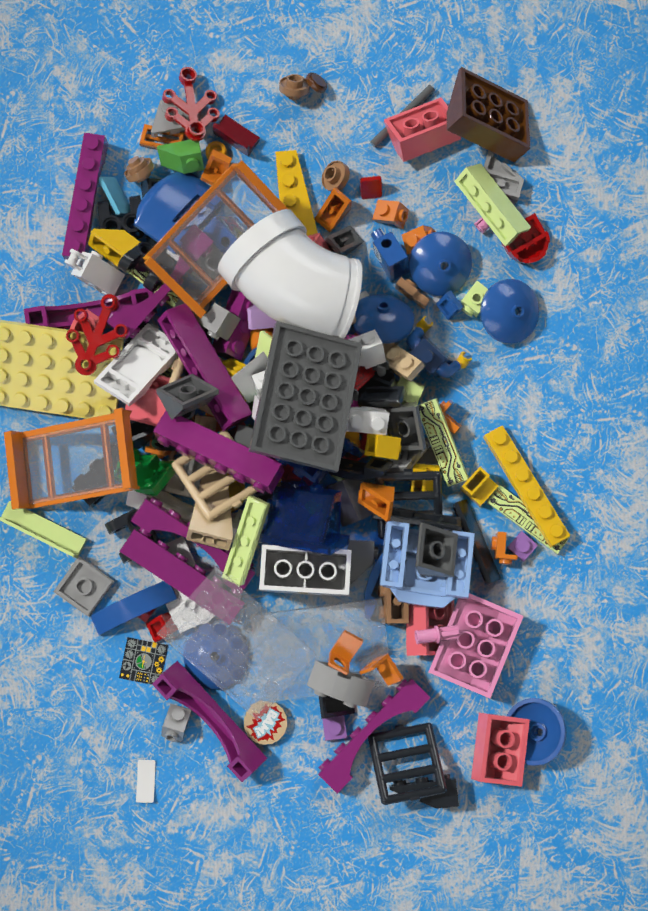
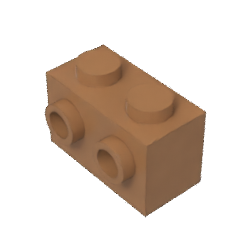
(393, 609)

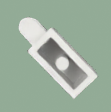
(95, 272)

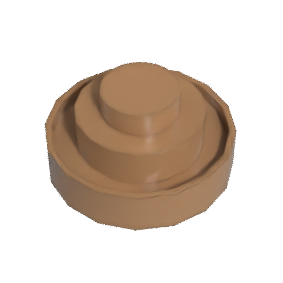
(294, 86)
(138, 169)
(335, 175)

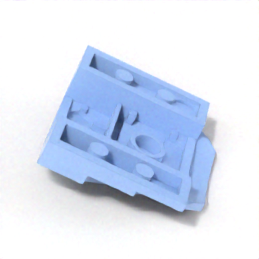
(405, 581)

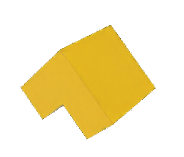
(423, 485)
(479, 486)

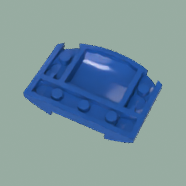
(168, 203)

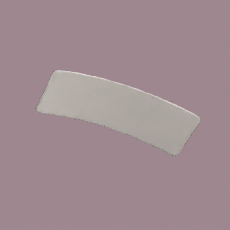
(145, 781)

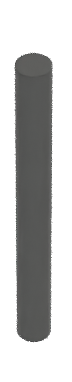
(416, 102)

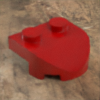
(531, 244)

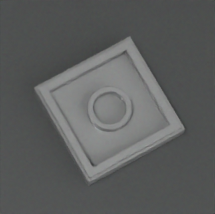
(84, 586)

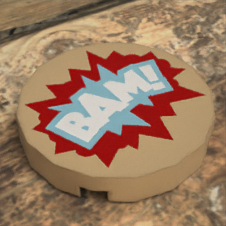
(268, 727)

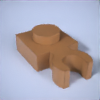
(409, 290)

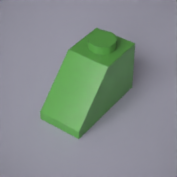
(181, 156)

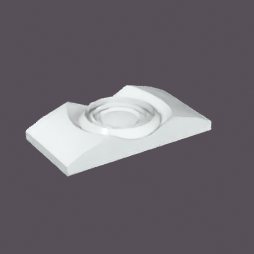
(137, 365)

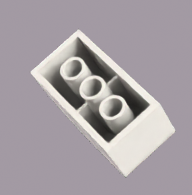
(304, 571)

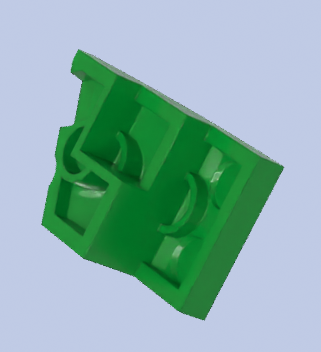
(152, 473)

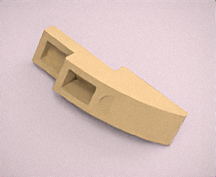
(401, 361)

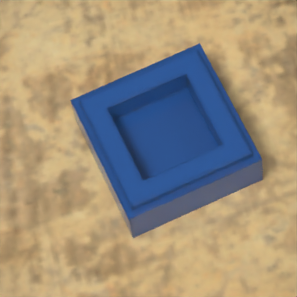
(449, 305)

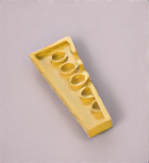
(293, 189)

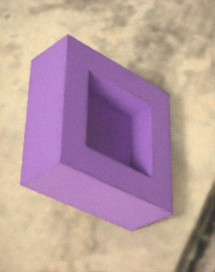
(522, 546)
(334, 728)

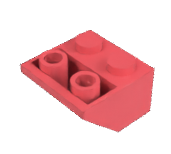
(149, 407)

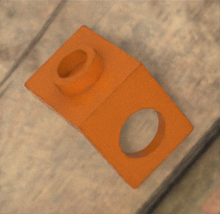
(344, 651)
(386, 668)

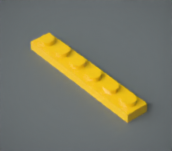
(526, 486)

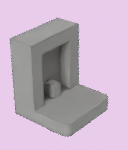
(175, 723)

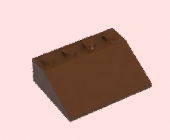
(489, 116)

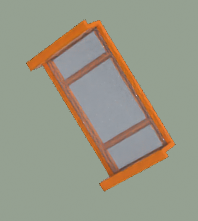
(194, 246)
(71, 461)

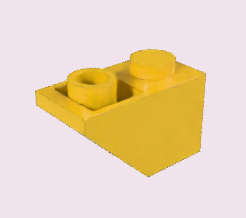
(383, 446)

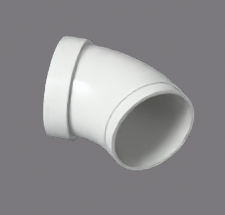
(293, 276)

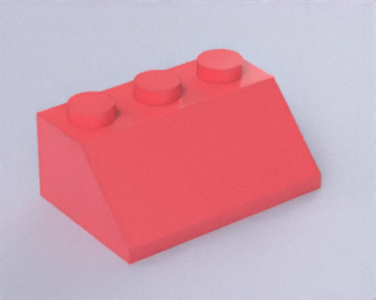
(420, 130)
(425, 618)
(500, 749)

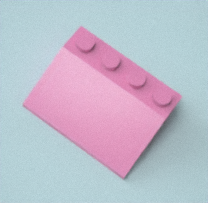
(482, 648)

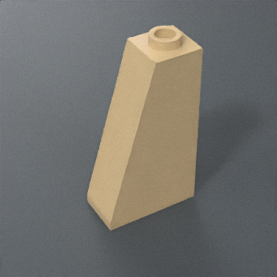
(219, 531)

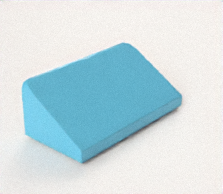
(115, 195)

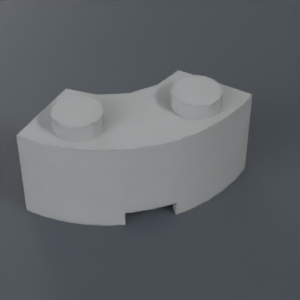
(350, 688)

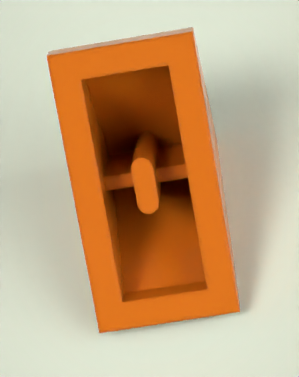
(333, 210)
(377, 499)

